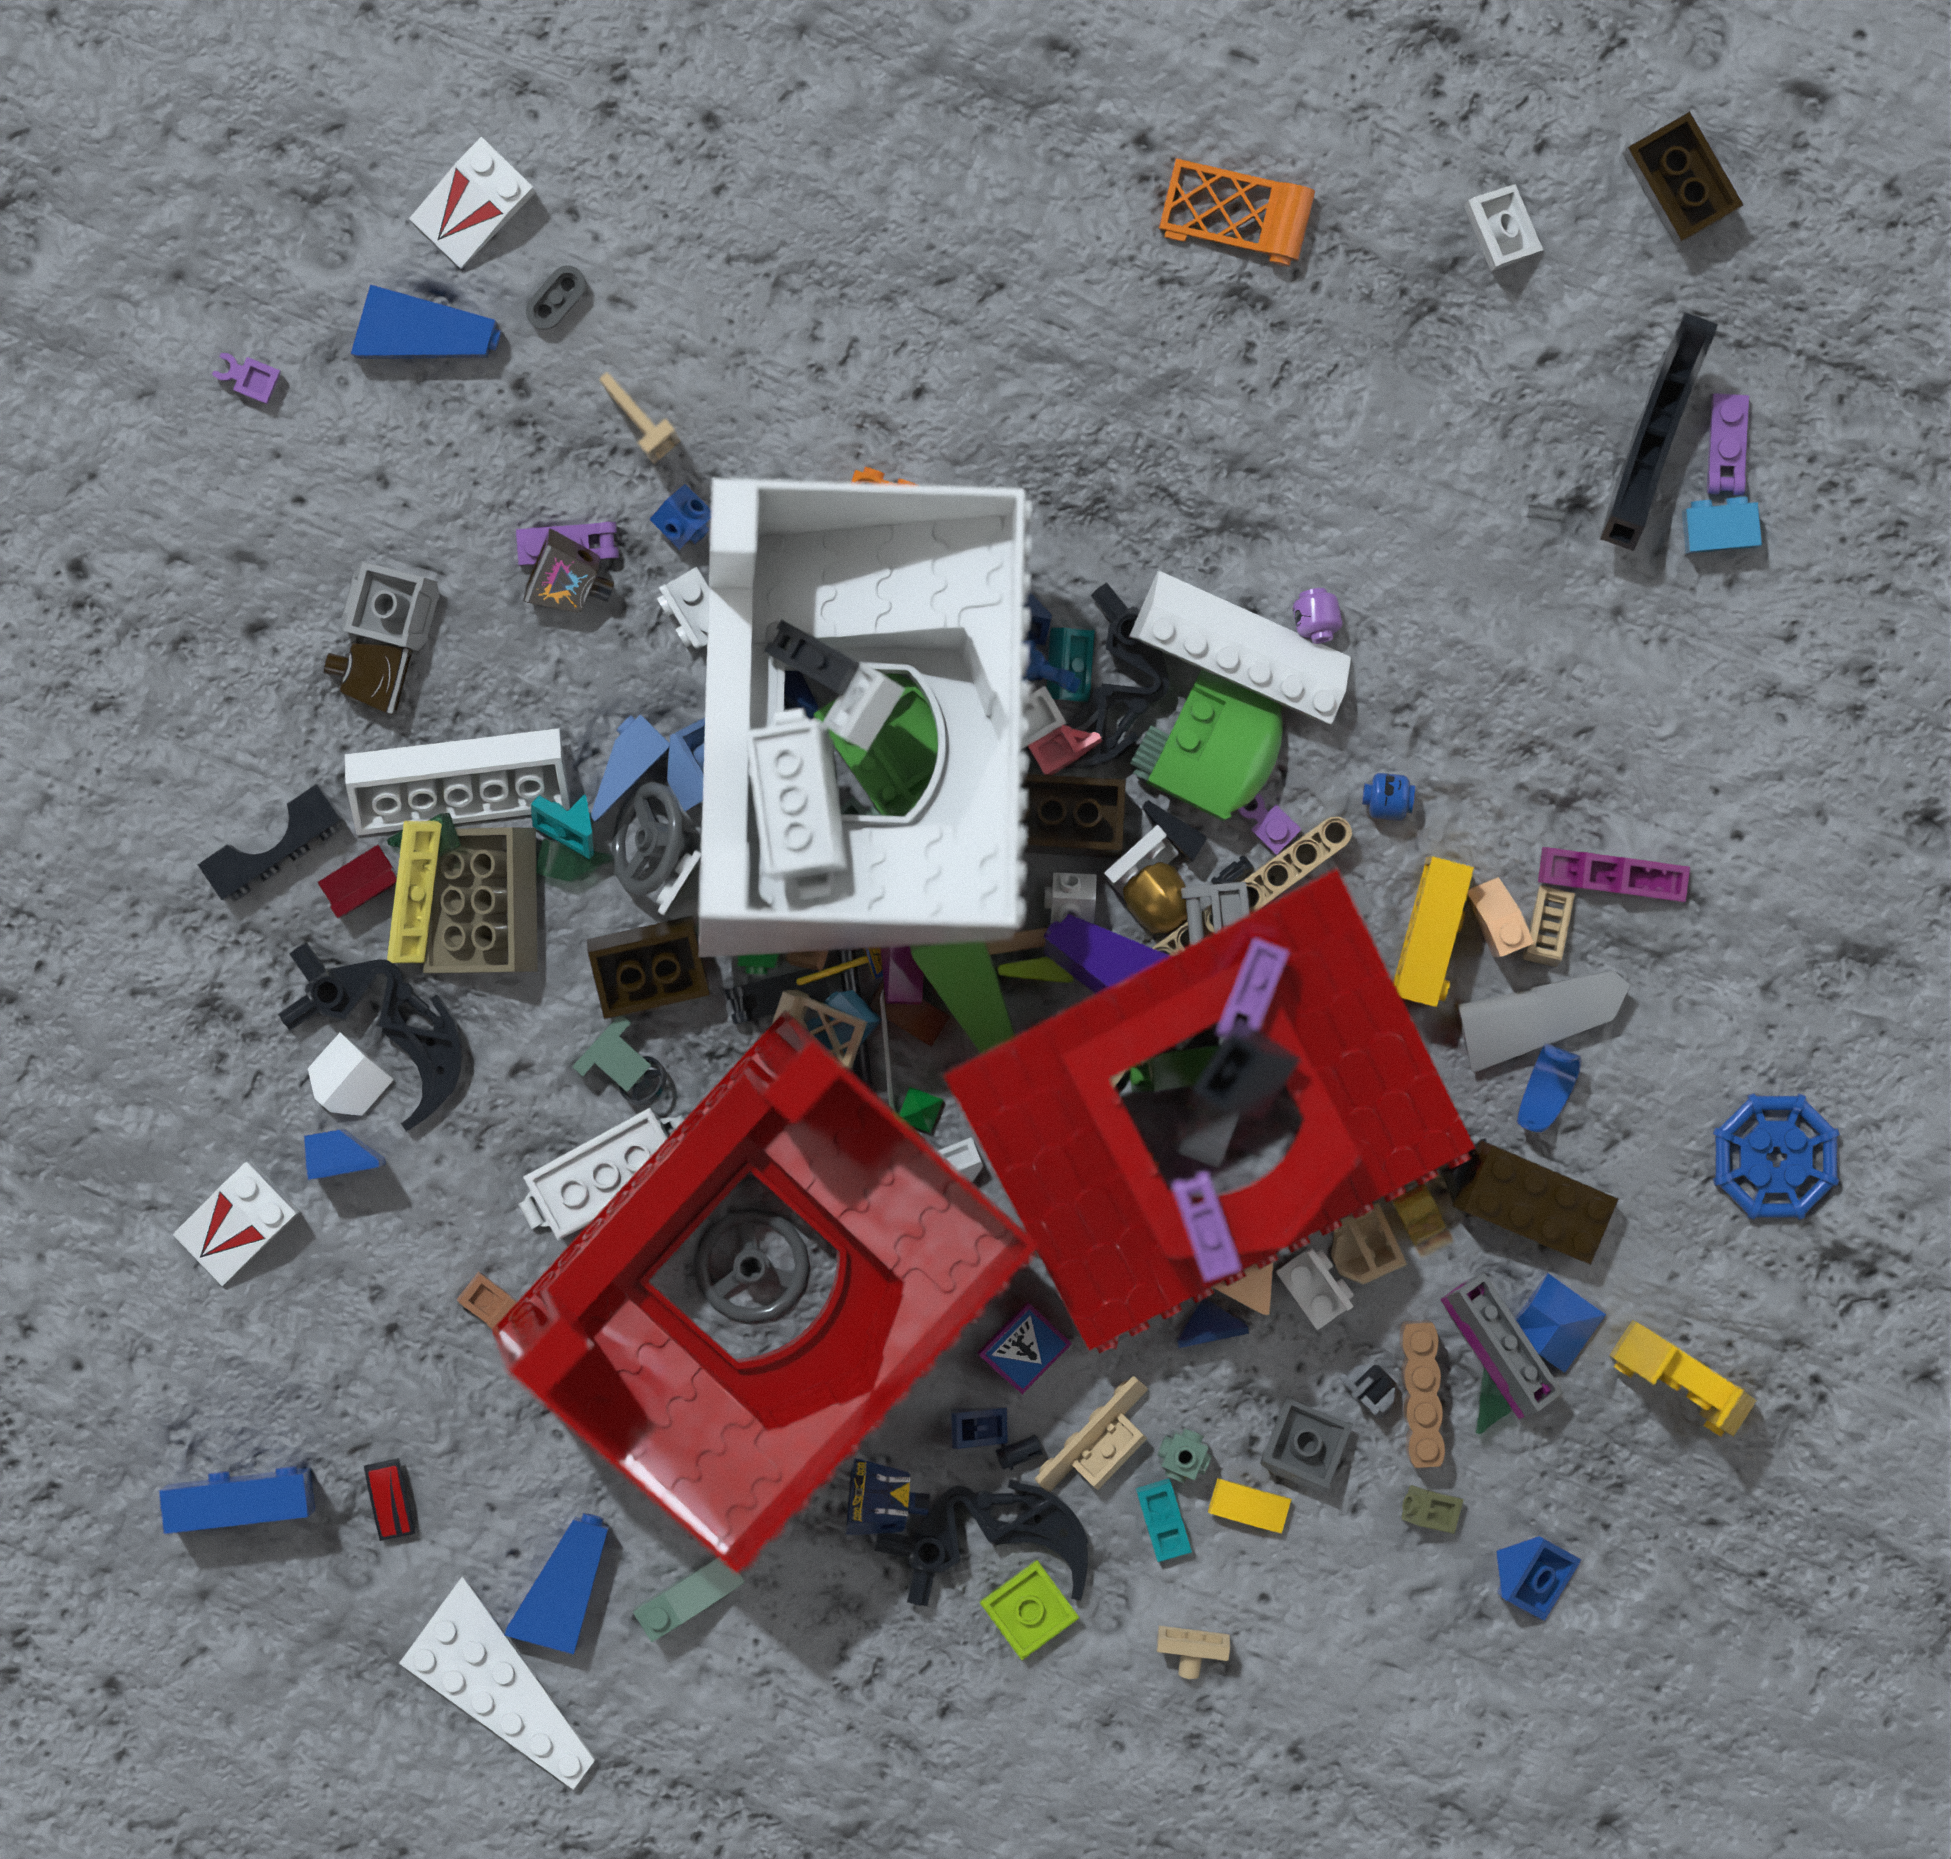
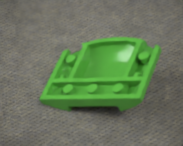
(1219, 747)
(901, 755)

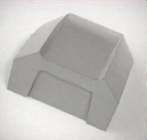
(390, 606)

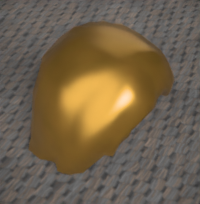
(1156, 898)

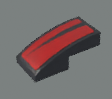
(389, 1499)

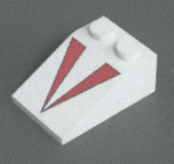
(472, 203)
(236, 1222)

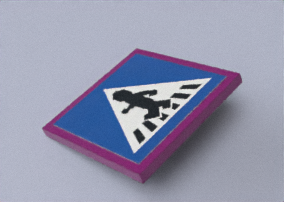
(1024, 1347)

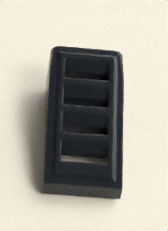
(1183, 836)

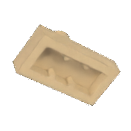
(1192, 1647)

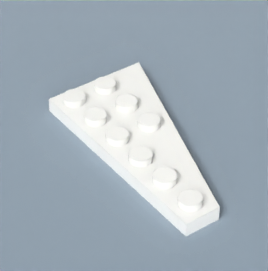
(485, 1675)

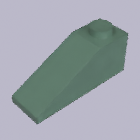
(686, 1598)

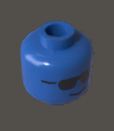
(1389, 796)

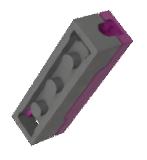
(1501, 1346)

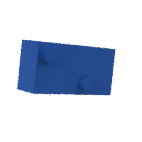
(237, 1499)

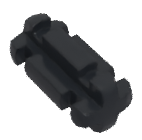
(1234, 872)

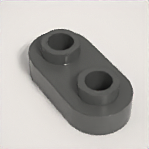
(555, 297)

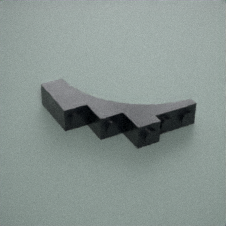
(1656, 430)

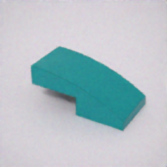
(1163, 1520)

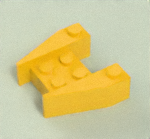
(1656, 1358)

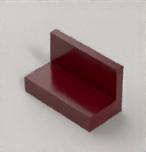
(358, 881)

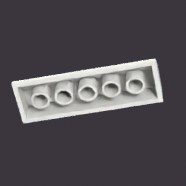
(1242, 648)
(462, 778)

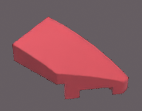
(1062, 748)

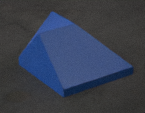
(337, 1154)
(1558, 1322)
(1534, 1574)

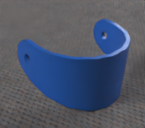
(1548, 1088)

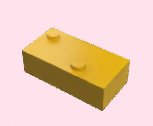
(1432, 931)

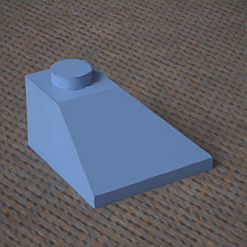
(687, 764)

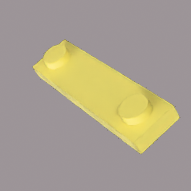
(414, 891)

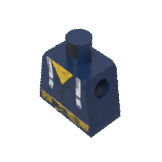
(881, 1499)

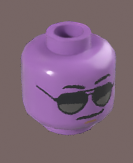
(1317, 615)

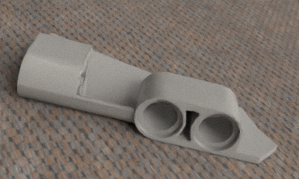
(1545, 1013)

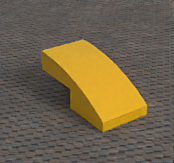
(1249, 1505)

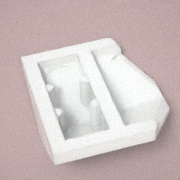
(347, 1078)

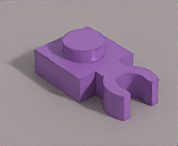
(252, 378)
(1272, 826)

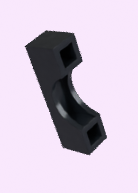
(310, 817)

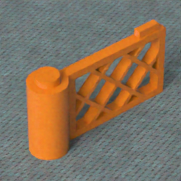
(1283, 222)

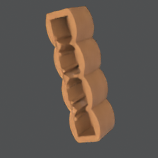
(1421, 1405)

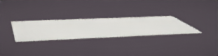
(886, 1049)

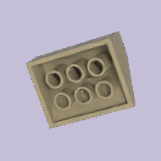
(485, 904)

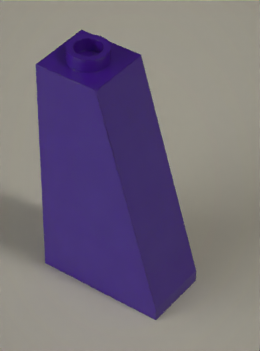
(1096, 954)

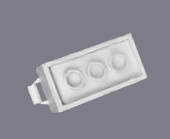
(797, 801)
(587, 1178)

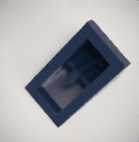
(978, 1427)

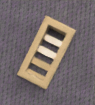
(1542, 955)

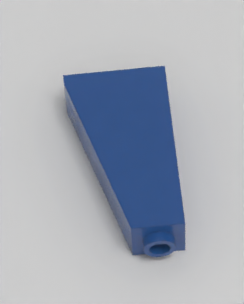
(415, 328)
(561, 1594)

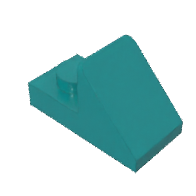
(567, 827)

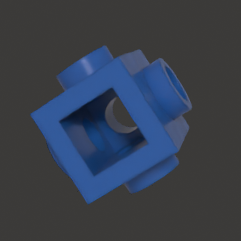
(683, 517)

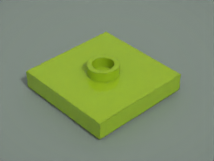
(1029, 1609)

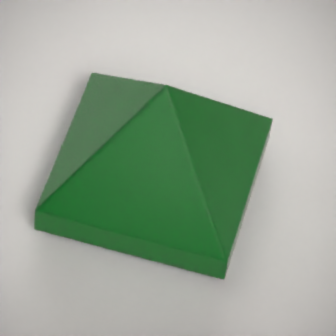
(920, 1109)

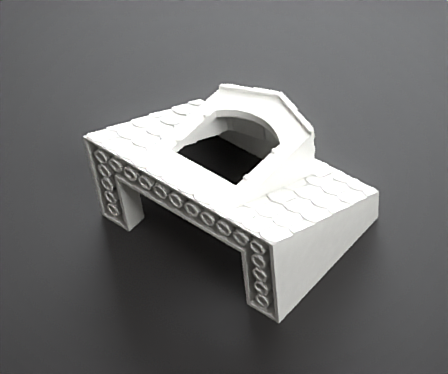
(910, 588)

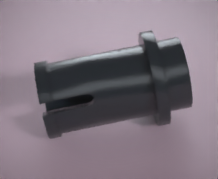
(1018, 1452)

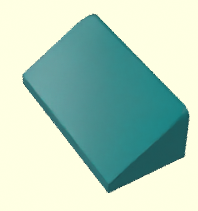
(1074, 652)

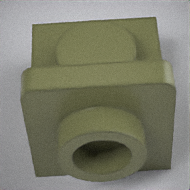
(1431, 1509)

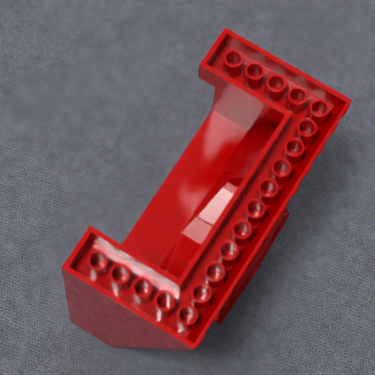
(1084, 1175)
(751, 1438)

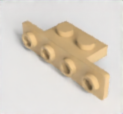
(1101, 1444)

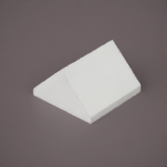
(1502, 227)
(863, 706)

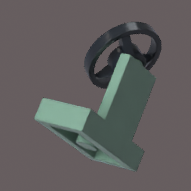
(623, 1063)

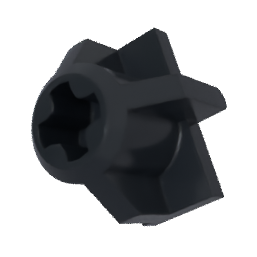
(1372, 1387)

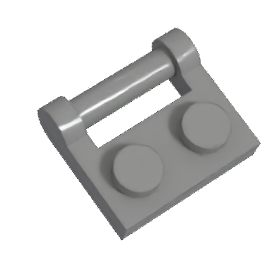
(1227, 901)

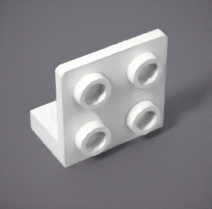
(684, 896)

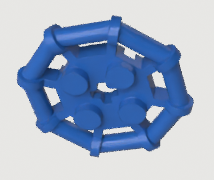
(1791, 1171)

